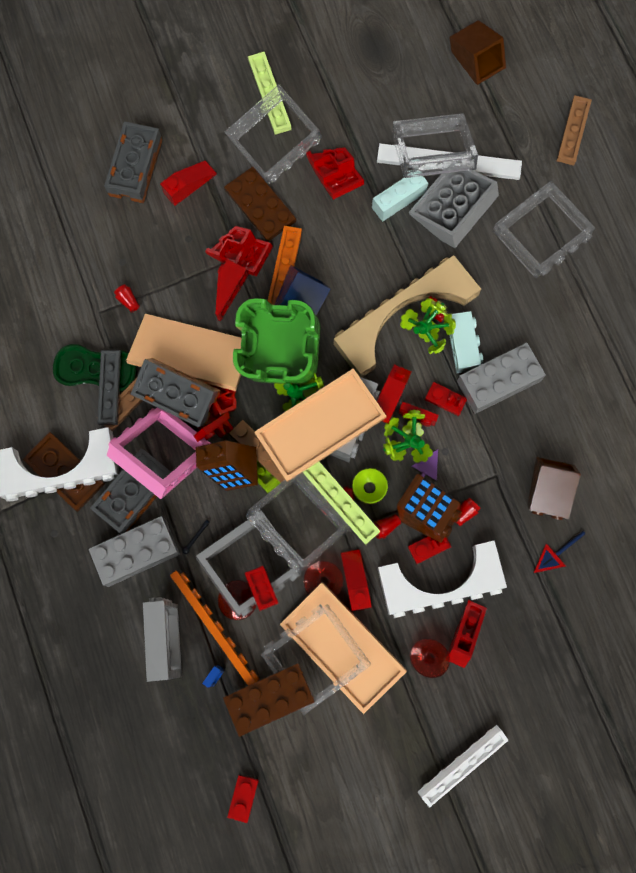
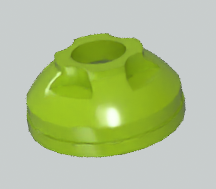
(370, 476)

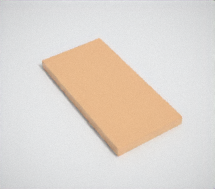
(189, 349)
(320, 425)
(334, 655)

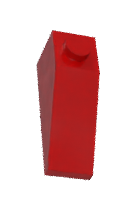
(186, 181)
(230, 280)
(393, 390)
(356, 580)
(466, 634)

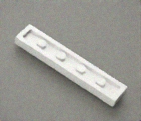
(462, 766)

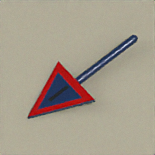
(550, 560)

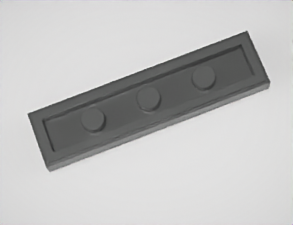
(109, 387)

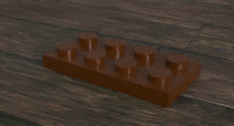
(260, 204)
(54, 459)
(269, 699)

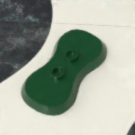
(79, 365)

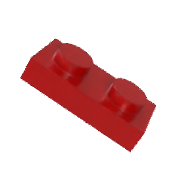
(429, 419)
(243, 798)

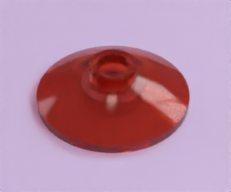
(321, 569)
(240, 589)
(427, 665)

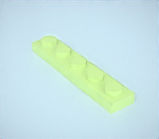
(266, 82)
(342, 502)

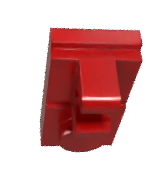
(446, 399)
(217, 425)
(427, 548)

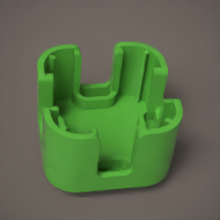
(277, 342)

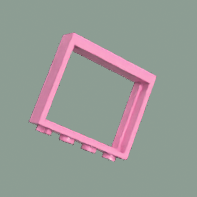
(141, 472)

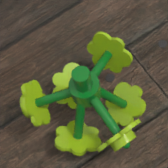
(427, 328)
(296, 391)
(412, 435)

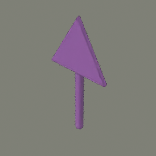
(429, 467)

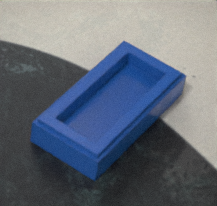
(213, 676)

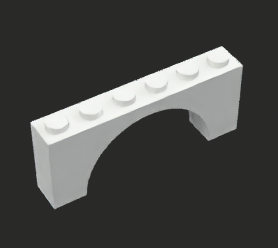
(95, 465)
(484, 577)

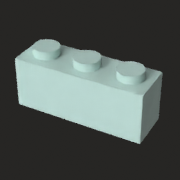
(399, 196)
(465, 343)

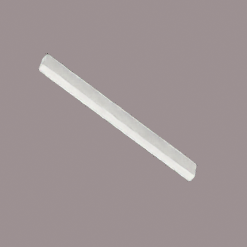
(485, 165)

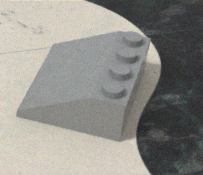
(455, 204)

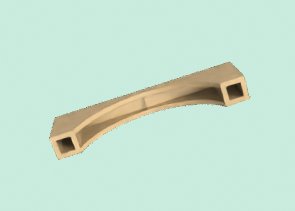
(446, 282)

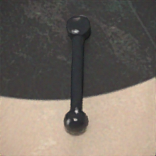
(186, 550)

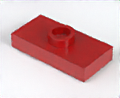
(261, 588)

